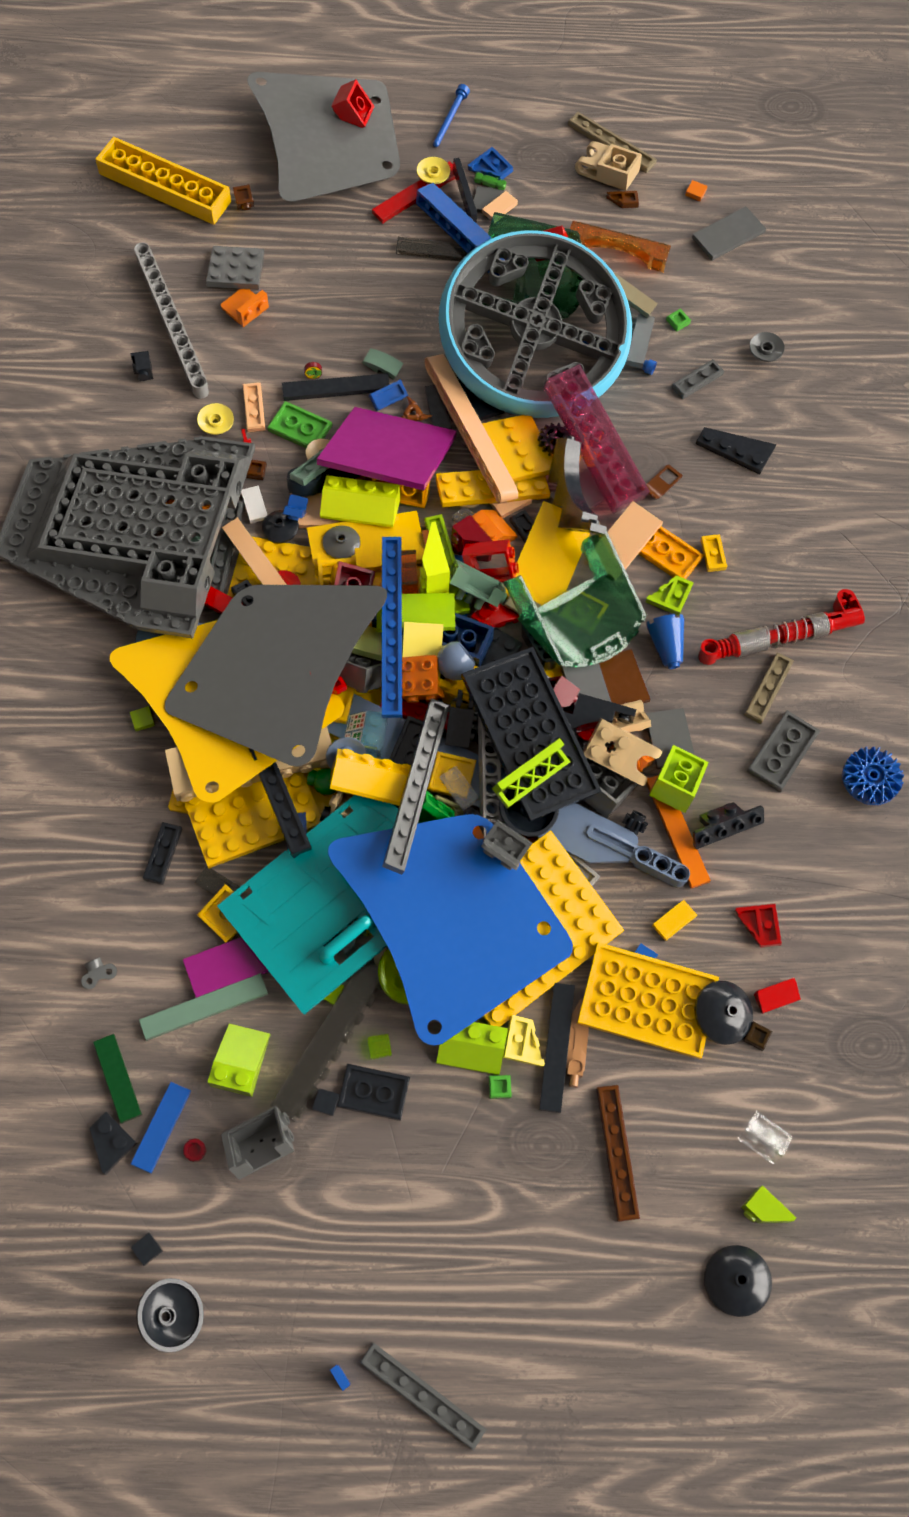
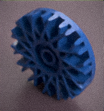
(872, 776)

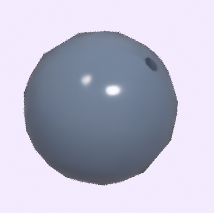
(454, 660)

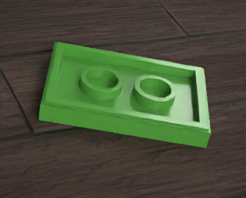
(298, 425)

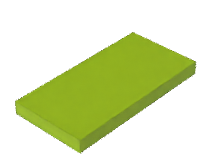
(426, 608)

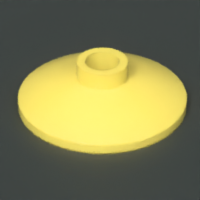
(433, 170)
(215, 413)

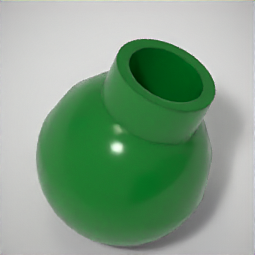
(321, 781)

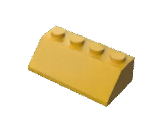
(368, 776)

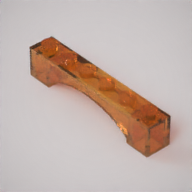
(650, 252)

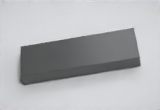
(697, 379)

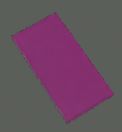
(222, 966)

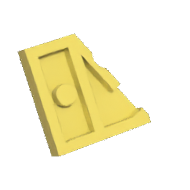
(522, 1042)

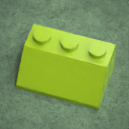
(475, 1048)

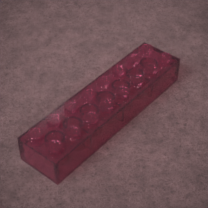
(601, 444)

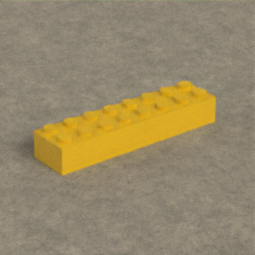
(163, 180)

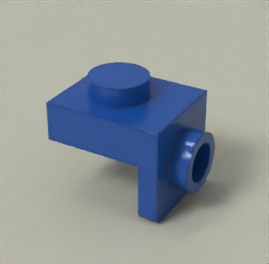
(296, 507)

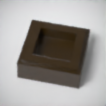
(758, 1036)

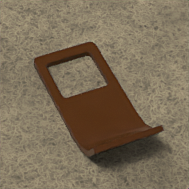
(658, 486)

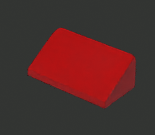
(777, 995)

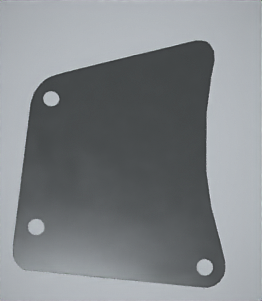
(311, 142)
(260, 663)

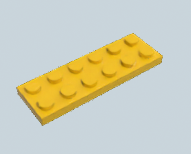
(472, 489)

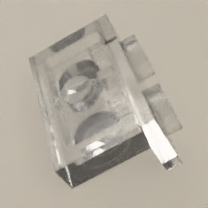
(765, 1138)

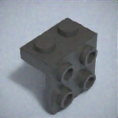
(505, 845)

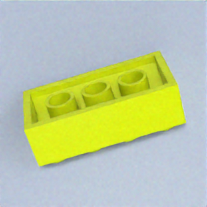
(360, 501)

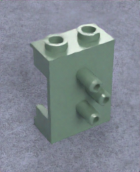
(476, 584)

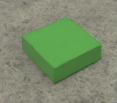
(678, 320)
(500, 1086)

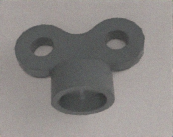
(97, 971)

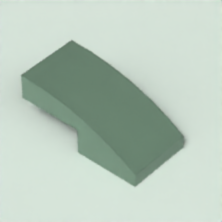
(381, 361)

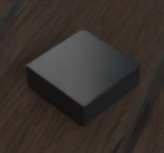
(326, 1102)
(146, 1249)

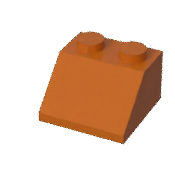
(494, 525)

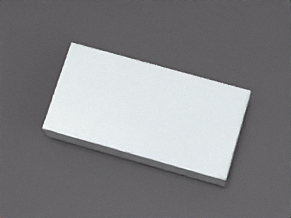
(254, 504)

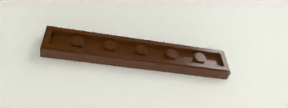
(618, 1153)

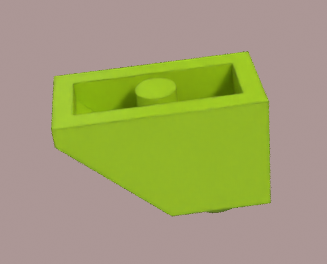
(766, 1208)

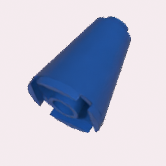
(668, 638)

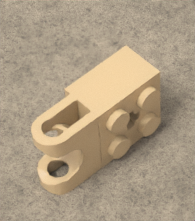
(609, 164)
(624, 755)

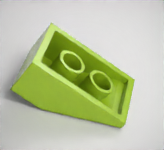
(679, 779)
(239, 1060)

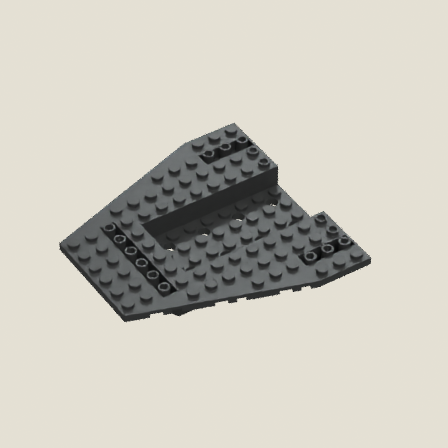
(129, 573)

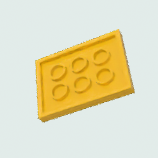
(518, 447)

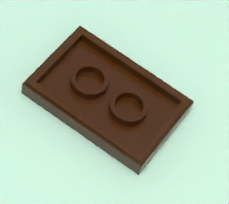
(624, 679)

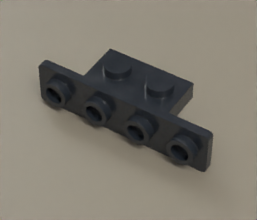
(726, 822)

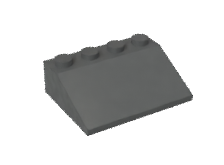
(613, 786)

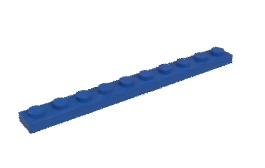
(392, 628)

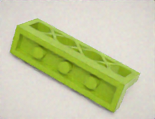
(526, 768)

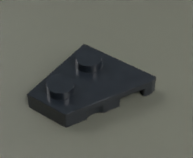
(110, 1142)

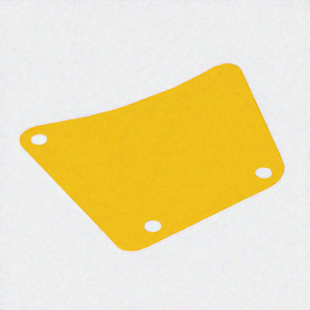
(153, 670)

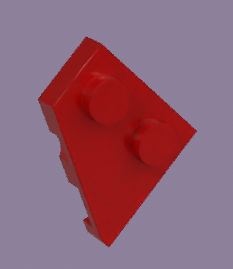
(494, 615)
(761, 923)

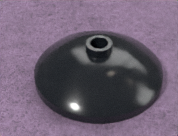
(517, 821)
(714, 1015)
(723, 1285)
(183, 1314)

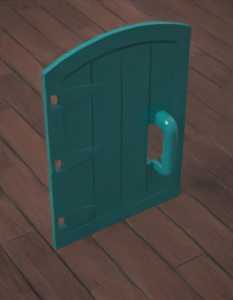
(305, 904)

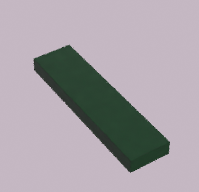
(117, 1078)

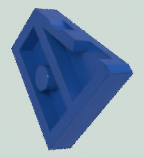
(491, 164)

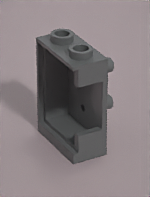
(258, 1142)

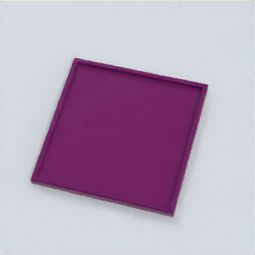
(387, 448)

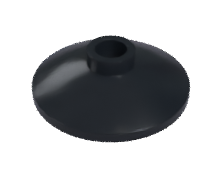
(279, 532)

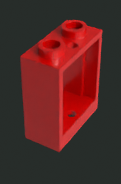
(501, 574)

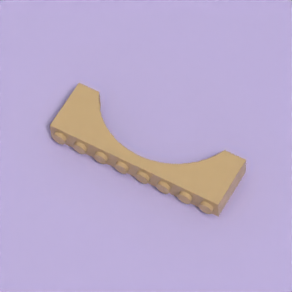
(184, 791)

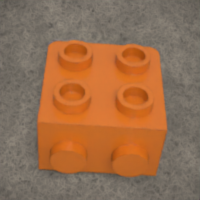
(245, 305)
(420, 679)

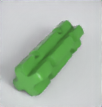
(490, 181)

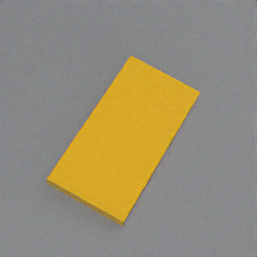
(405, 526)
(549, 555)

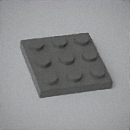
(235, 267)

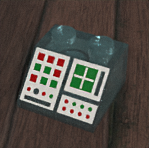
(369, 730)

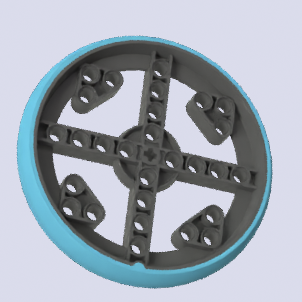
(516, 249)

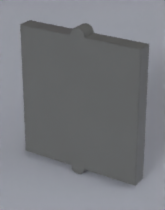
(485, 196)

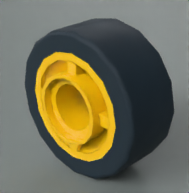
(310, 489)

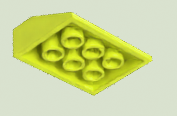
(434, 569)

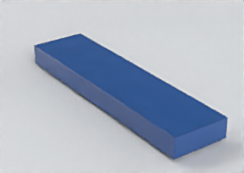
(161, 1127)

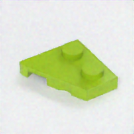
(672, 595)

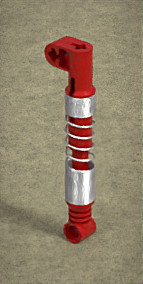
(810, 627)

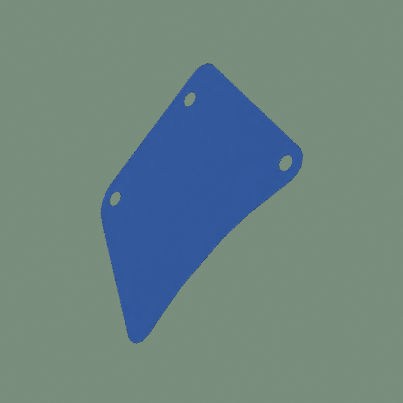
(453, 921)

